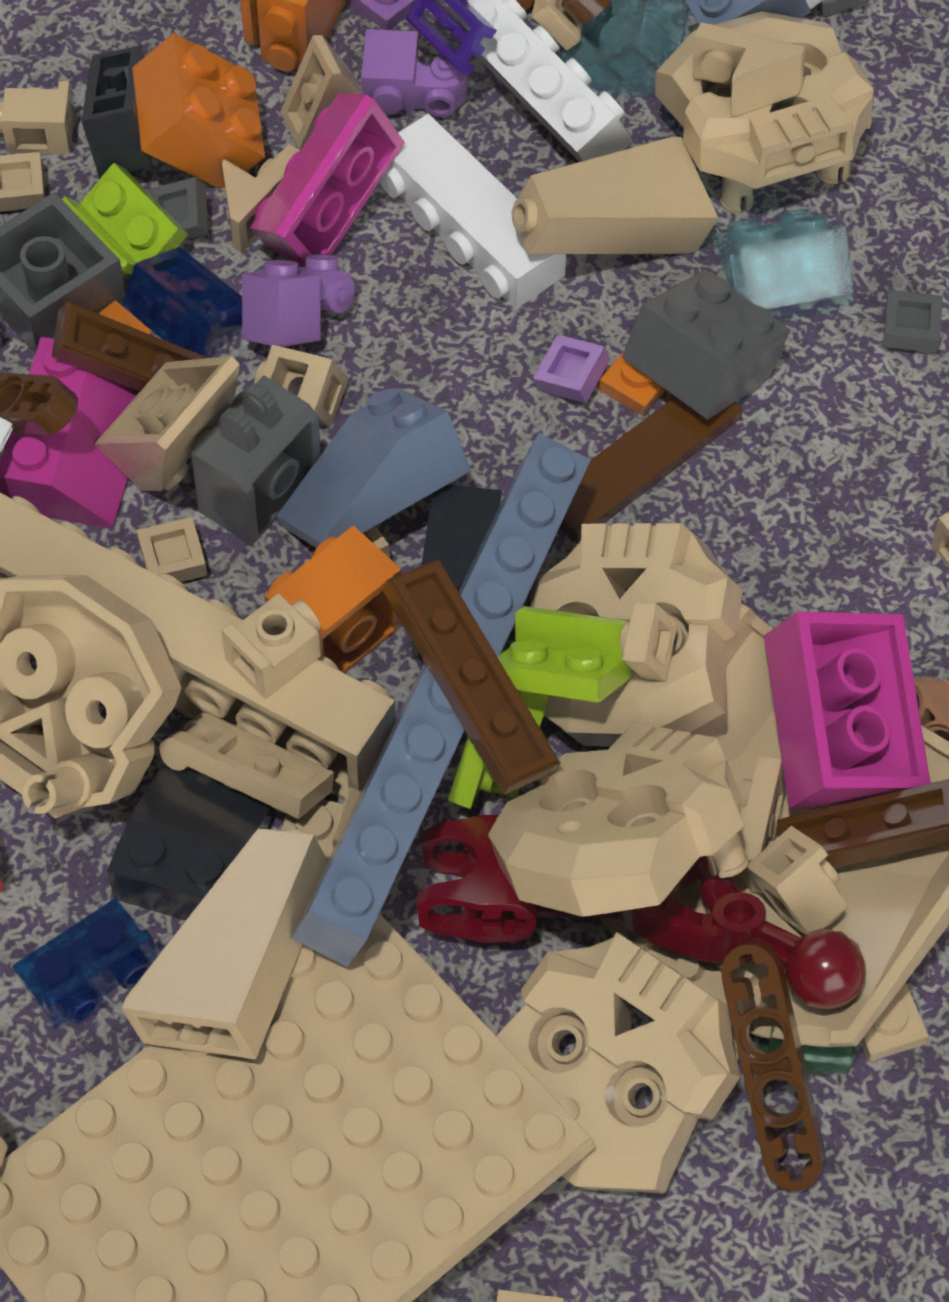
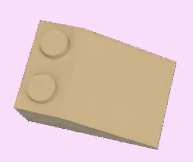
(166, 418)

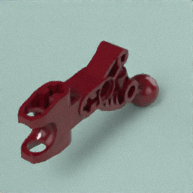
(821, 966)

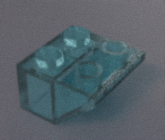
(629, 44)
(786, 260)

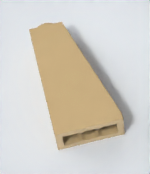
(618, 204)
(234, 952)

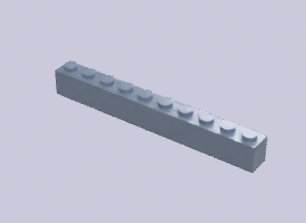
(427, 727)

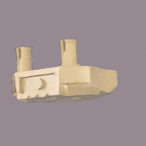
(779, 140)
(660, 567)
(86, 653)
(622, 824)
(681, 1056)

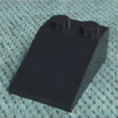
(182, 841)

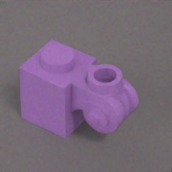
(402, 83)
(287, 300)

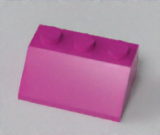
(328, 179)
(65, 470)
(845, 707)

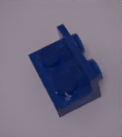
(182, 301)
(86, 964)

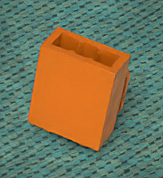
(287, 27)

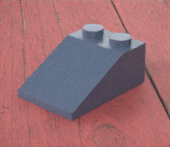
(376, 467)

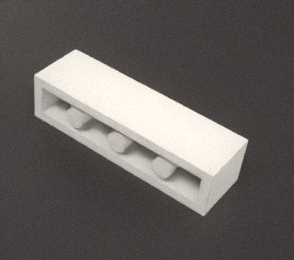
(469, 211)

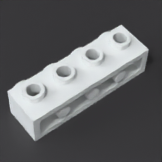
(546, 85)

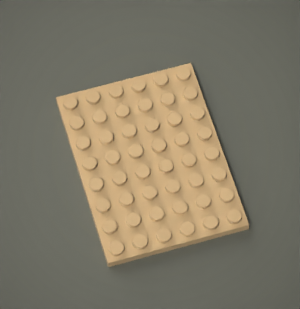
(326, 1170)

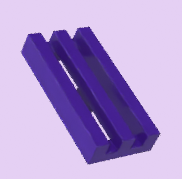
(470, 39)

